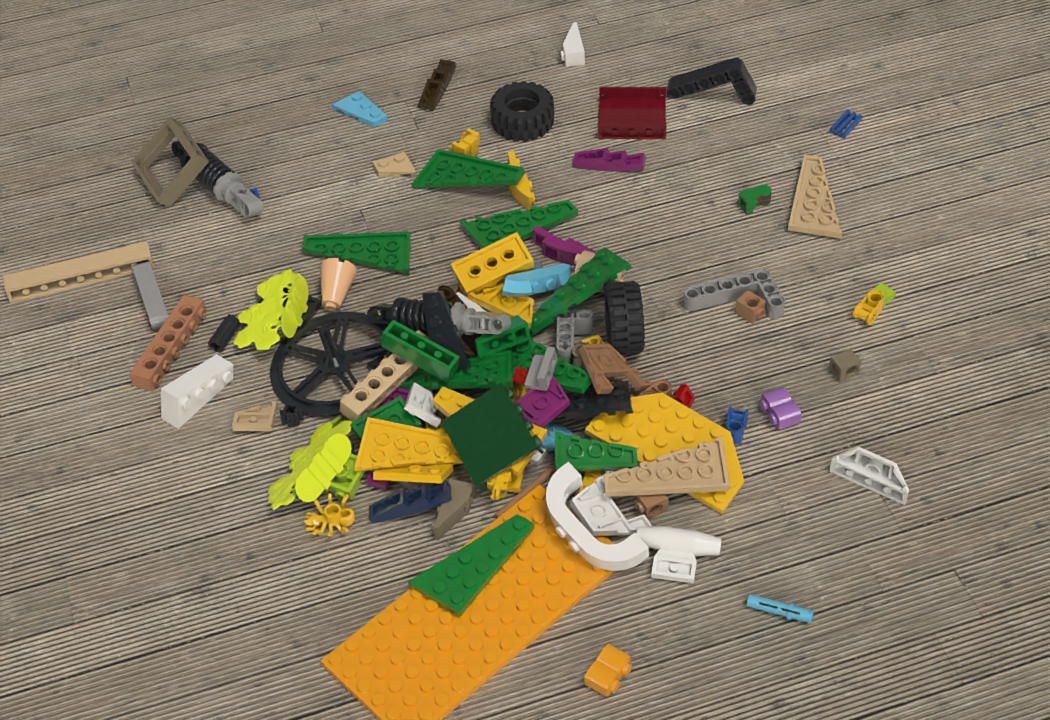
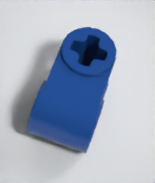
(736, 424)

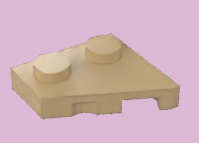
(394, 166)
(255, 418)

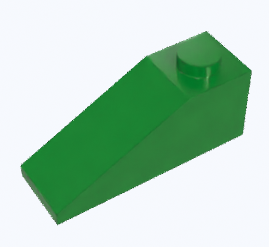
(492, 343)

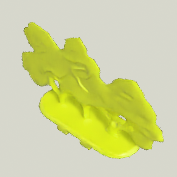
(266, 314)
(313, 465)

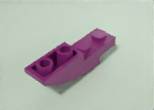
(557, 248)

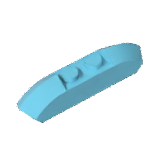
(537, 280)

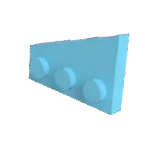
(361, 108)

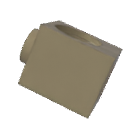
(845, 365)

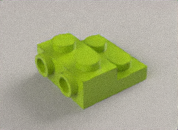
(347, 481)

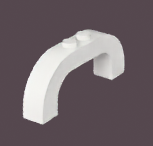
(604, 556)

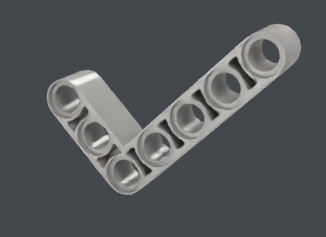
(732, 287)

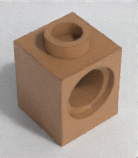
(750, 307)
(651, 504)

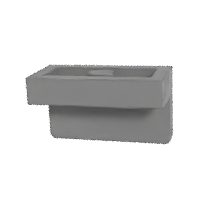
(541, 370)

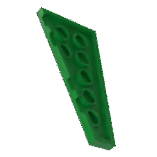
(461, 170)
(579, 287)
(466, 572)

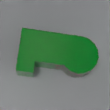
(754, 198)

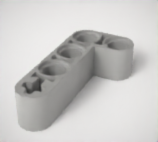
(570, 324)

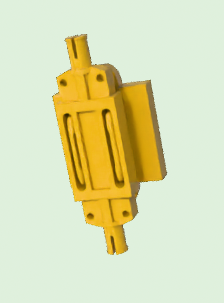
(504, 483)

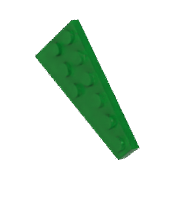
(501, 225)
(376, 250)
(482, 373)
(569, 376)

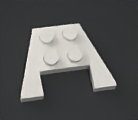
(601, 514)

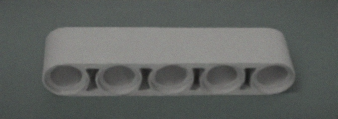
(150, 294)

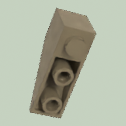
(454, 510)

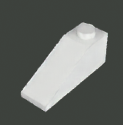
(573, 50)

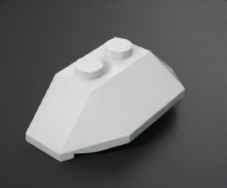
(871, 472)

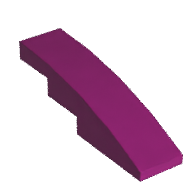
(604, 161)

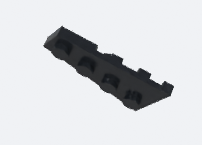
(441, 326)

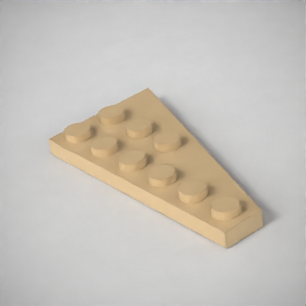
(813, 203)
(677, 472)

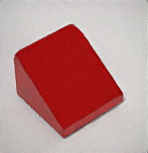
(520, 375)

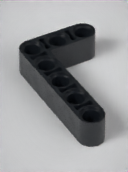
(712, 76)

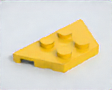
(497, 303)

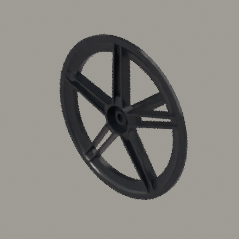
(332, 361)

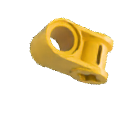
(869, 307)

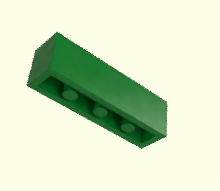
(420, 351)

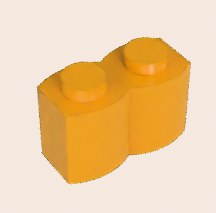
(608, 670)

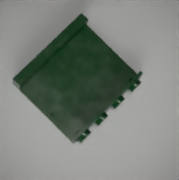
(491, 434)

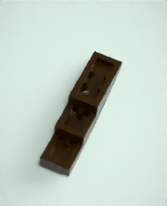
(437, 85)

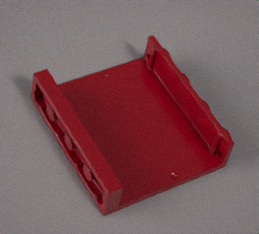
(632, 113)

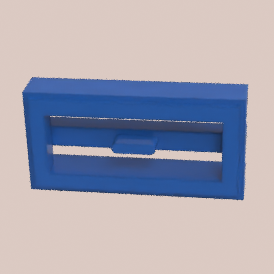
(843, 122)

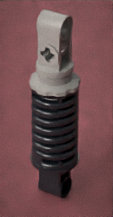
(222, 181)
(412, 315)

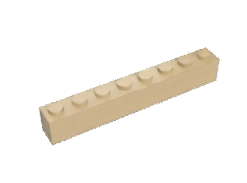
(75, 272)

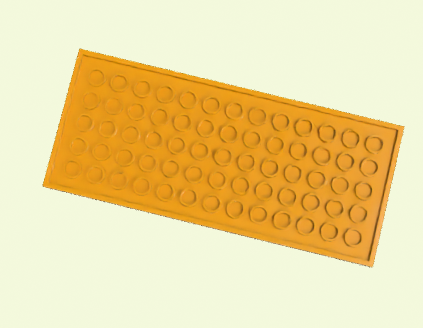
(427, 660)

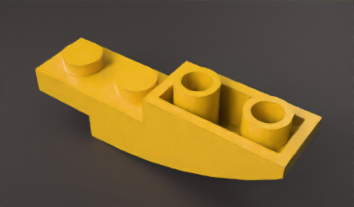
(522, 190)

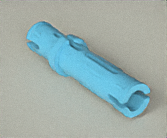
(805, 614)

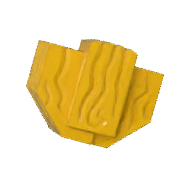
(468, 143)

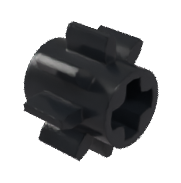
(292, 415)

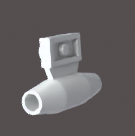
(677, 551)

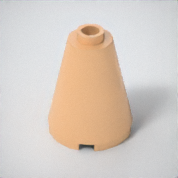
(335, 282)

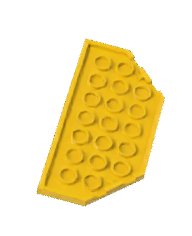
(665, 426)

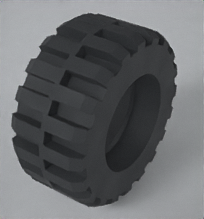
(526, 97)
(624, 317)

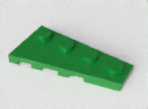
(592, 454)

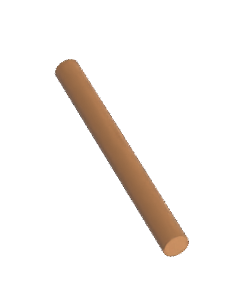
(539, 480)

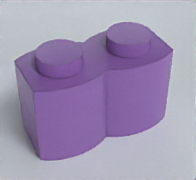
(780, 408)

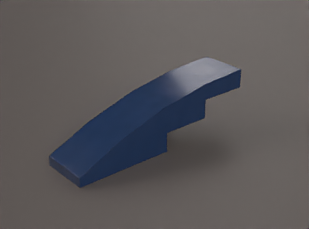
(405, 504)

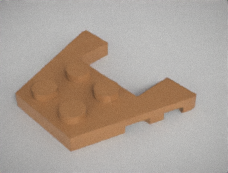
(605, 362)

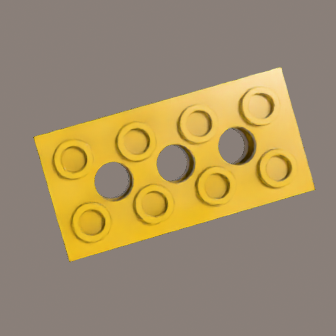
(492, 264)

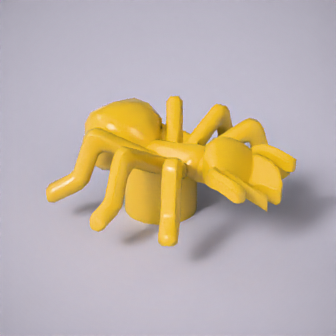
(331, 515)

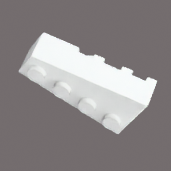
(194, 389)

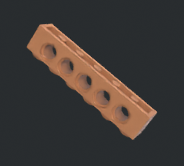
(168, 343)

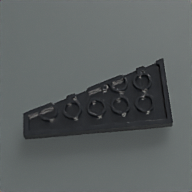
(592, 404)

